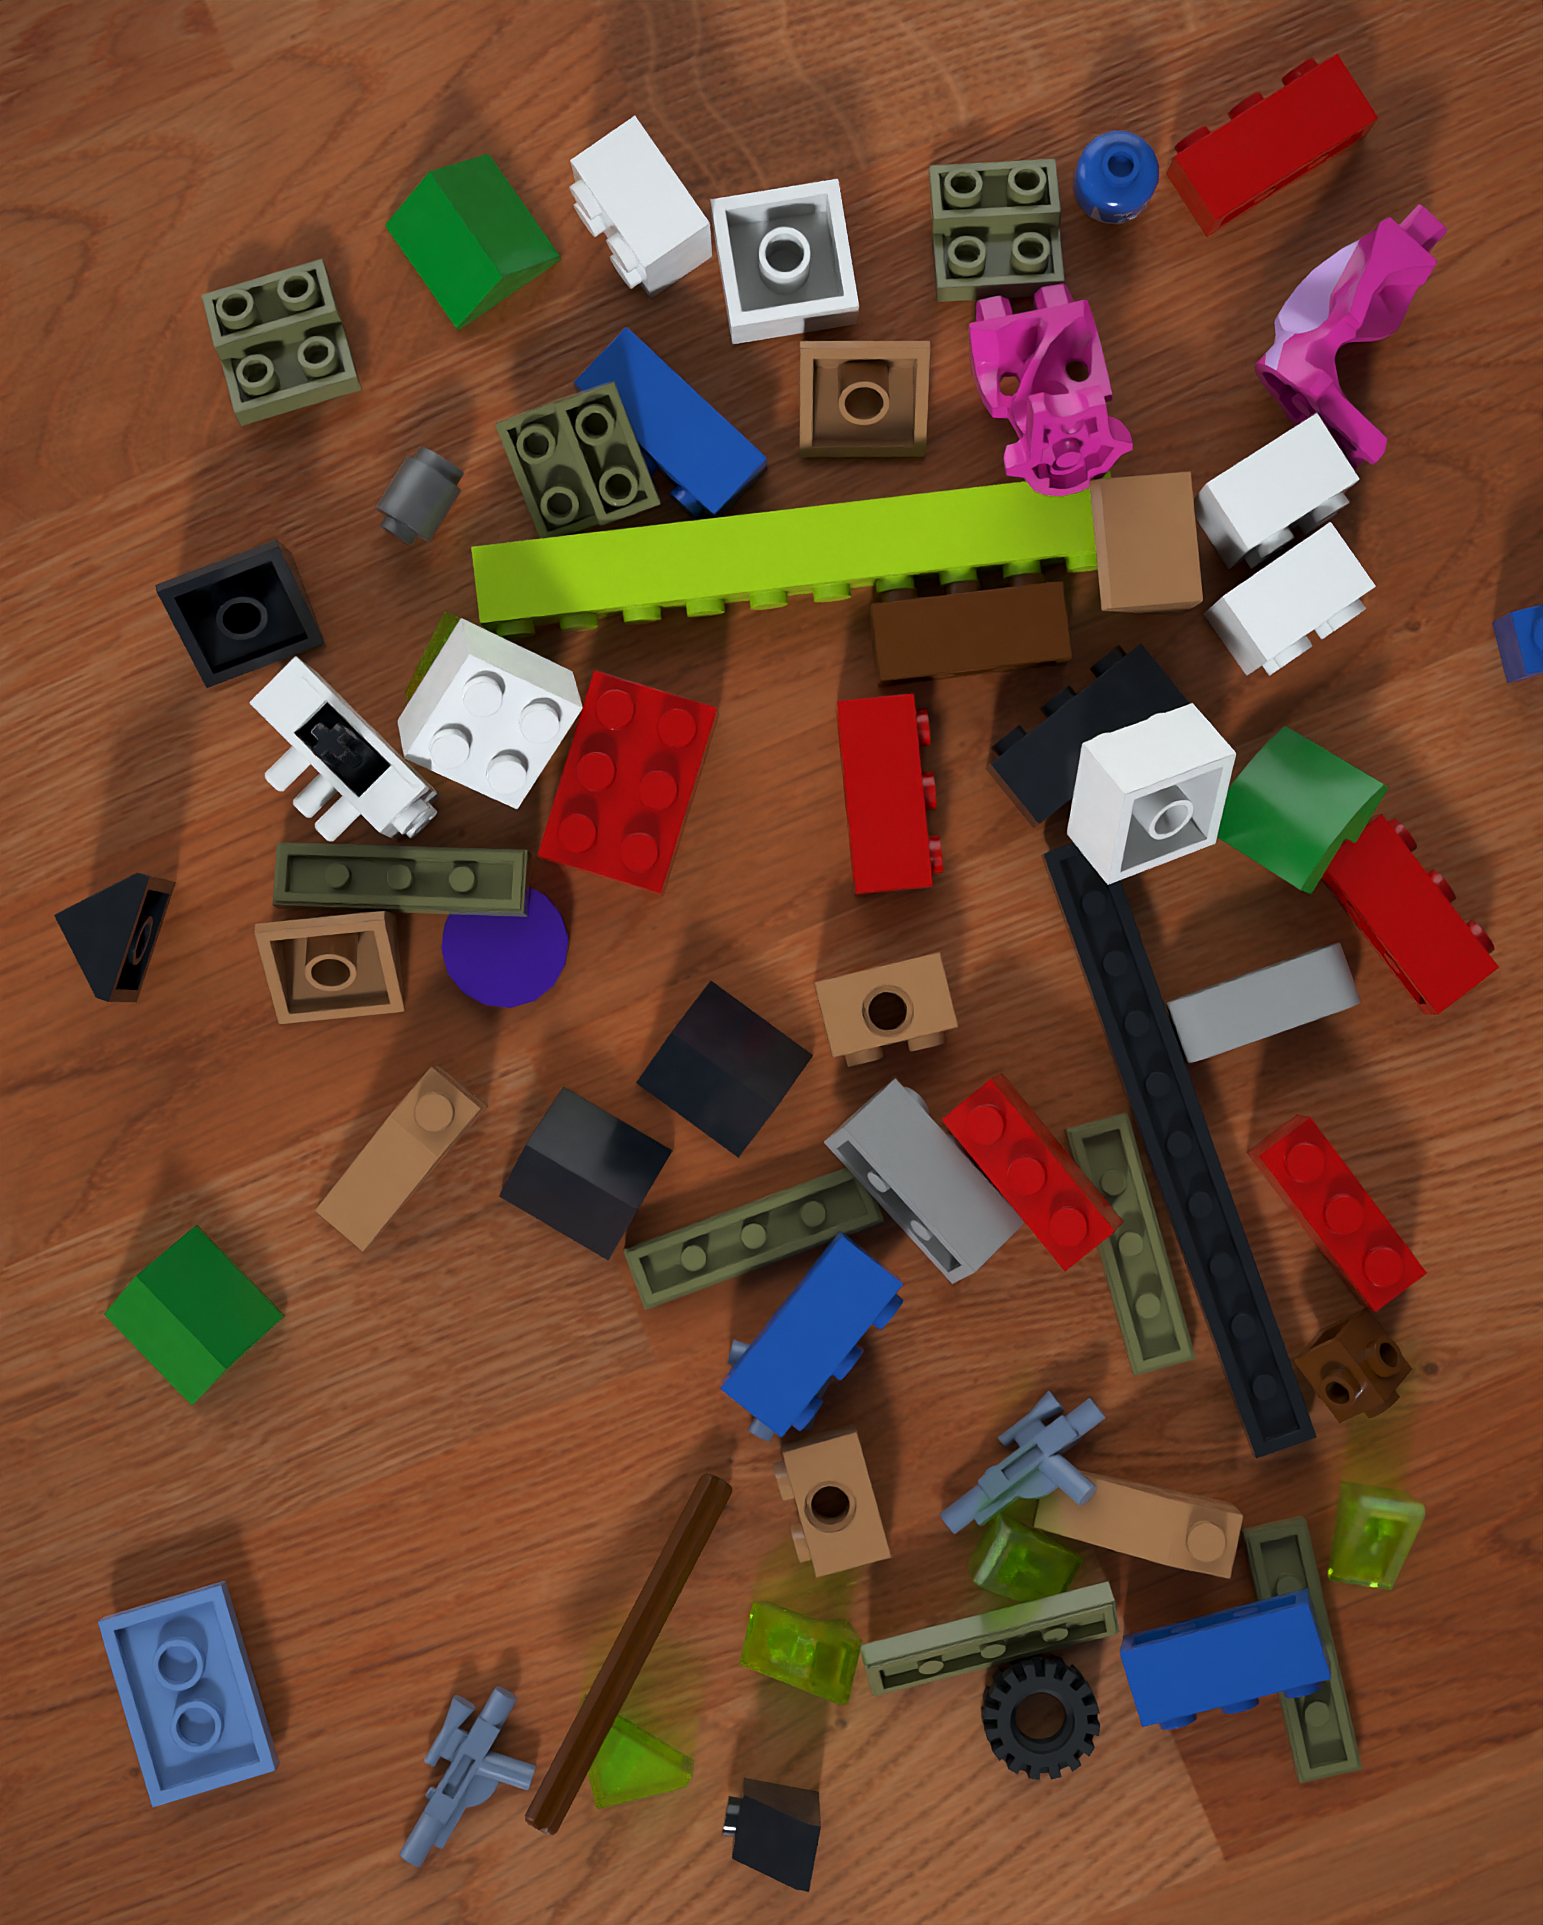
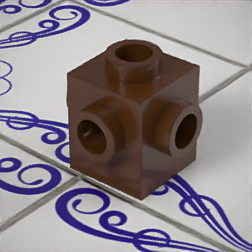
(1354, 1366)

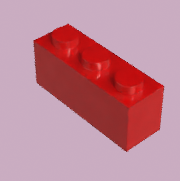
(1270, 142)
(887, 794)
(1409, 916)
(1033, 1171)
(1336, 1212)

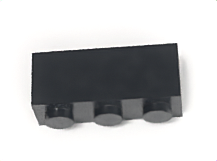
(1042, 766)

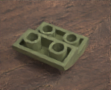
(995, 229)
(281, 342)
(578, 462)

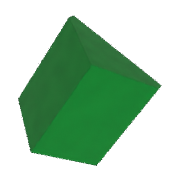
(470, 238)
(193, 1314)

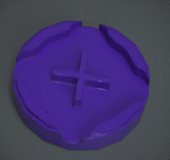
(507, 957)

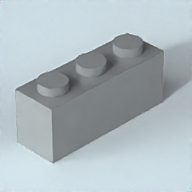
(925, 1181)

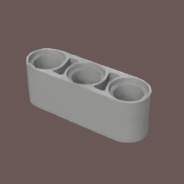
(1263, 1002)

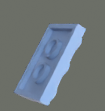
(189, 1693)

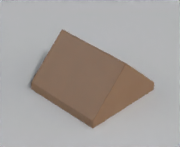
(863, 398)
(1146, 543)
(332, 966)

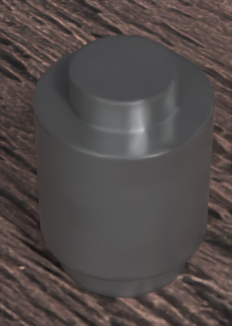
(419, 496)

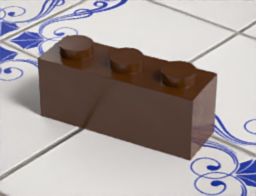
(969, 630)

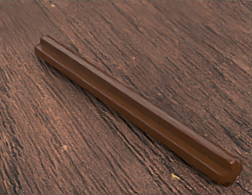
(628, 1655)

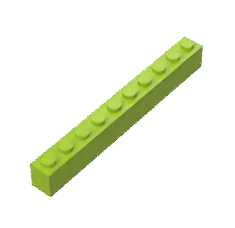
(779, 556)

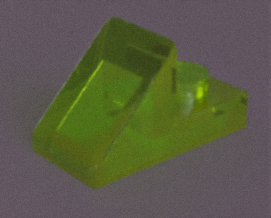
(802, 1650)

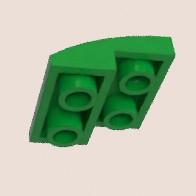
(1297, 808)

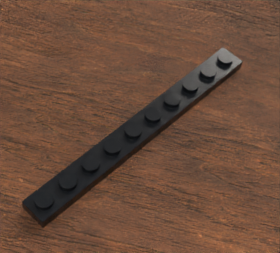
(1181, 1153)

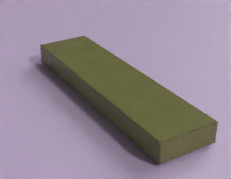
(402, 879)
(750, 1236)
(1135, 1253)
(990, 1639)
(1318, 1723)

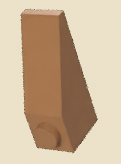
(400, 1156)
(1148, 1524)

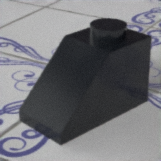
(775, 1830)

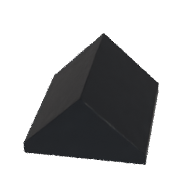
(242, 612)
(117, 934)
(724, 1069)
(585, 1172)

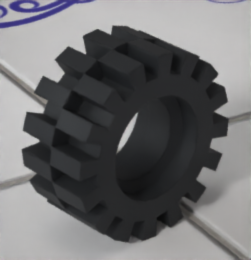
(1067, 1743)

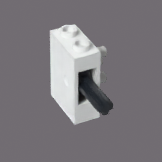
(346, 754)

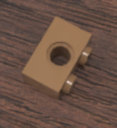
(918, 984)
(849, 1537)

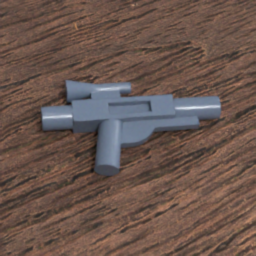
(1034, 1467)
(470, 1776)

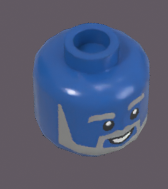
(1115, 177)

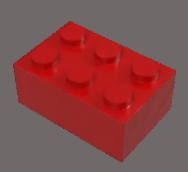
(628, 783)

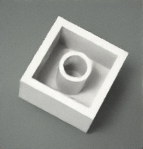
(641, 207)
(785, 261)
(1269, 493)
(1297, 593)
(489, 714)
(1150, 792)

